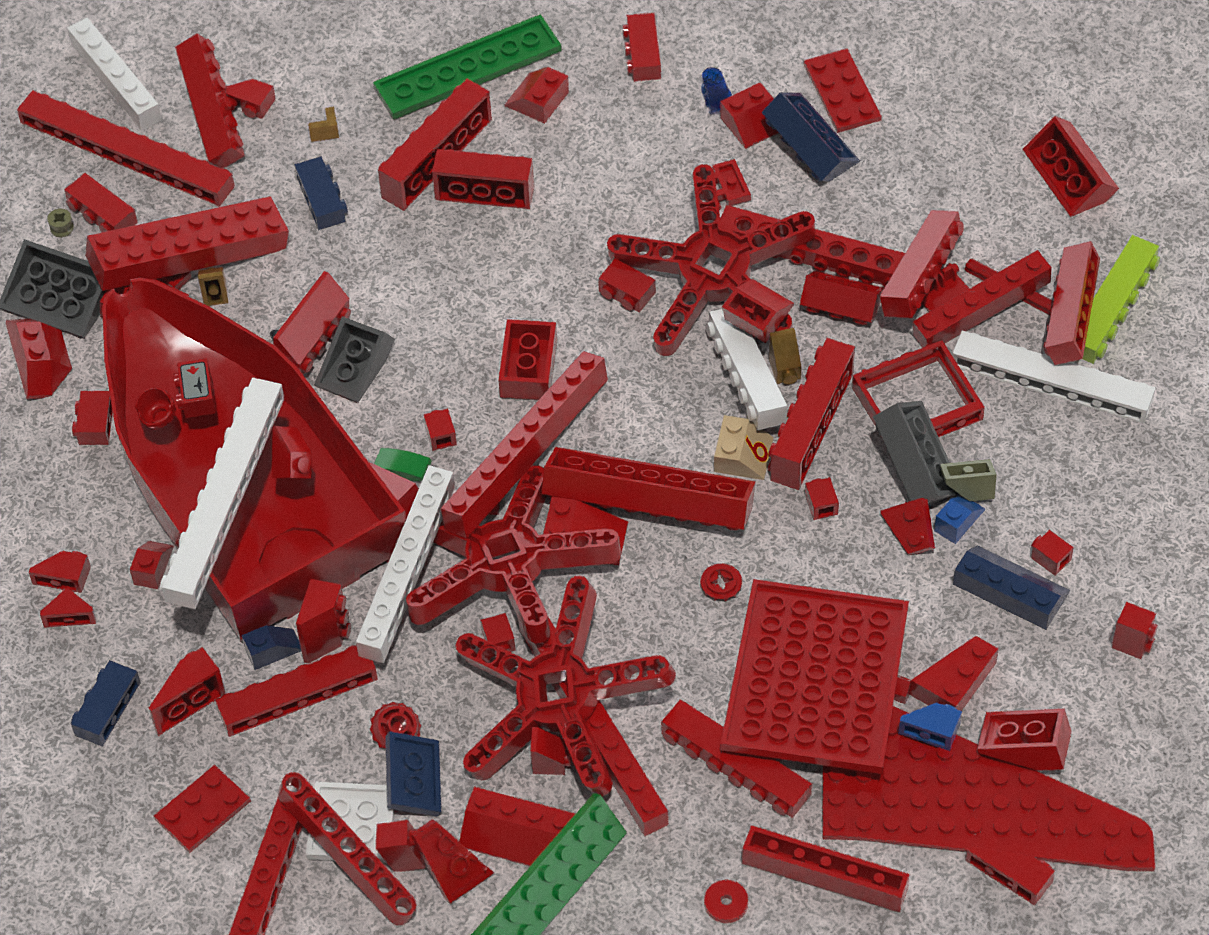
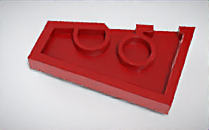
(449, 862)

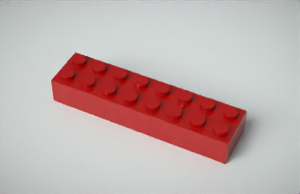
(186, 242)
(649, 488)

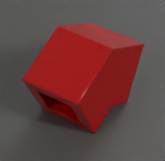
(902, 689)

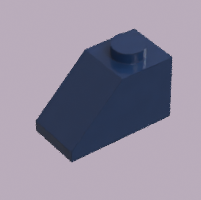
(270, 645)

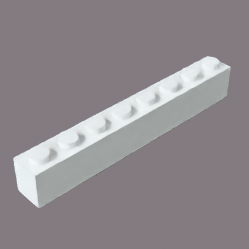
(1064, 381)

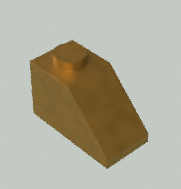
(213, 286)
(785, 356)

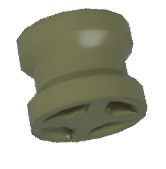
(60, 222)

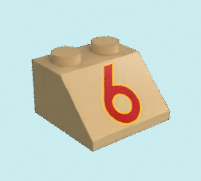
(742, 449)

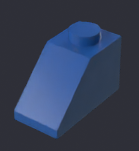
(957, 518)
(932, 724)

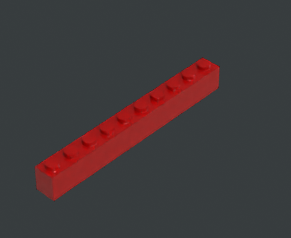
(126, 148)
(524, 444)
(620, 762)

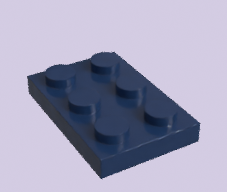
(413, 774)

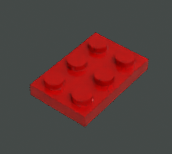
(202, 808)

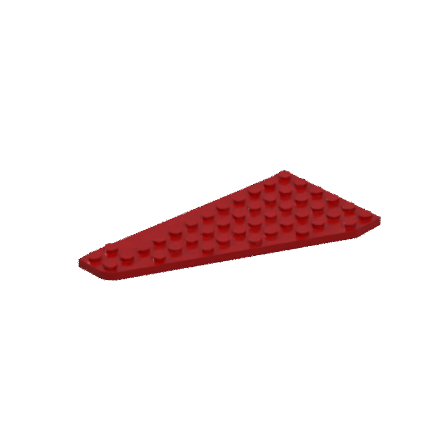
(978, 801)

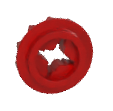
(728, 574)

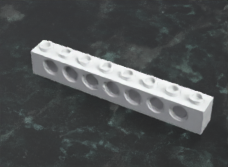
(405, 565)

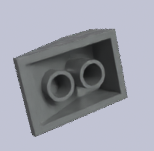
(353, 359)

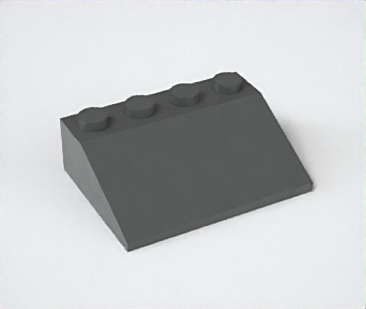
(53, 289)

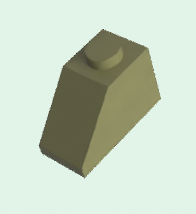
(971, 479)

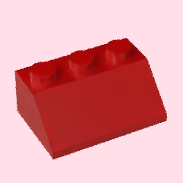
(841, 297)
(322, 620)

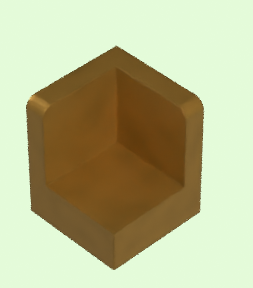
(324, 129)

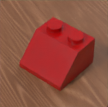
(539, 94)
(744, 115)

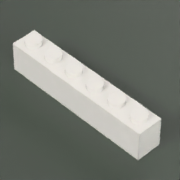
(114, 74)
(747, 372)

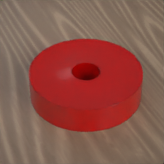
(726, 913)

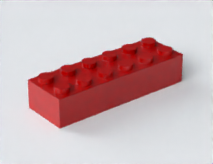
(448, 128)
(811, 413)

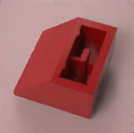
(756, 309)

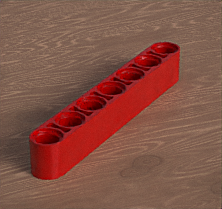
(346, 836)

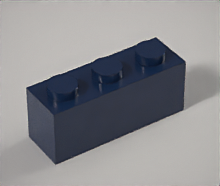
(321, 192)
(105, 703)

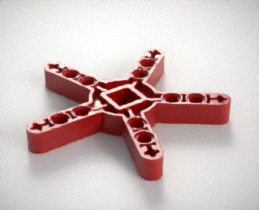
(688, 259)
(513, 572)
(564, 714)

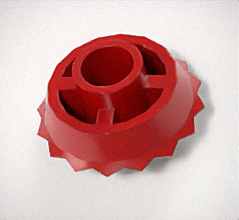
(394, 718)

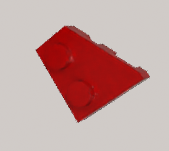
(911, 525)

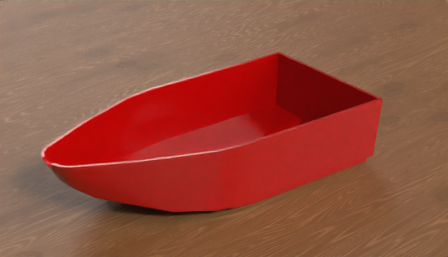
(283, 527)

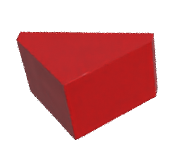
(67, 610)

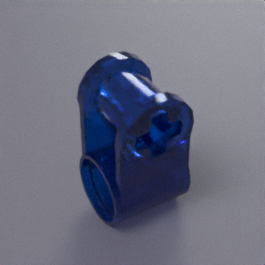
(714, 88)

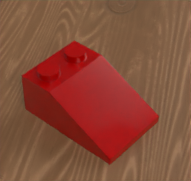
(574, 516)
(187, 690)
(1027, 737)

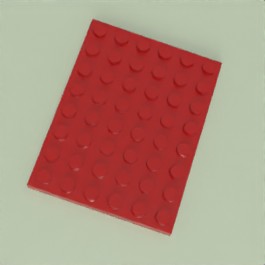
(816, 676)

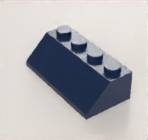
(809, 136)
(1009, 586)

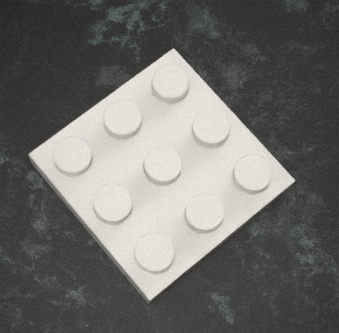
(360, 808)

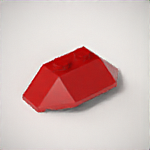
(39, 356)

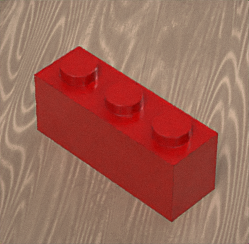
(642, 47)
(99, 204)

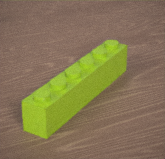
(1118, 293)

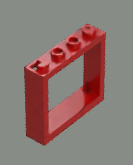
(910, 361)

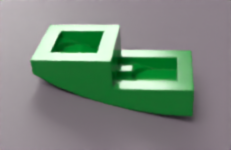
(403, 463)

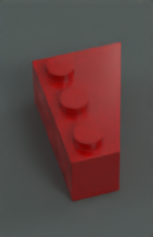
(956, 675)

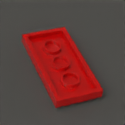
(842, 90)

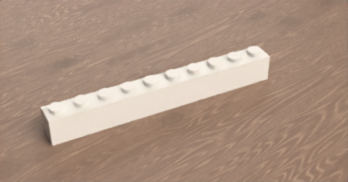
(222, 493)

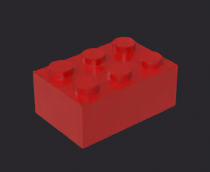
(527, 359)

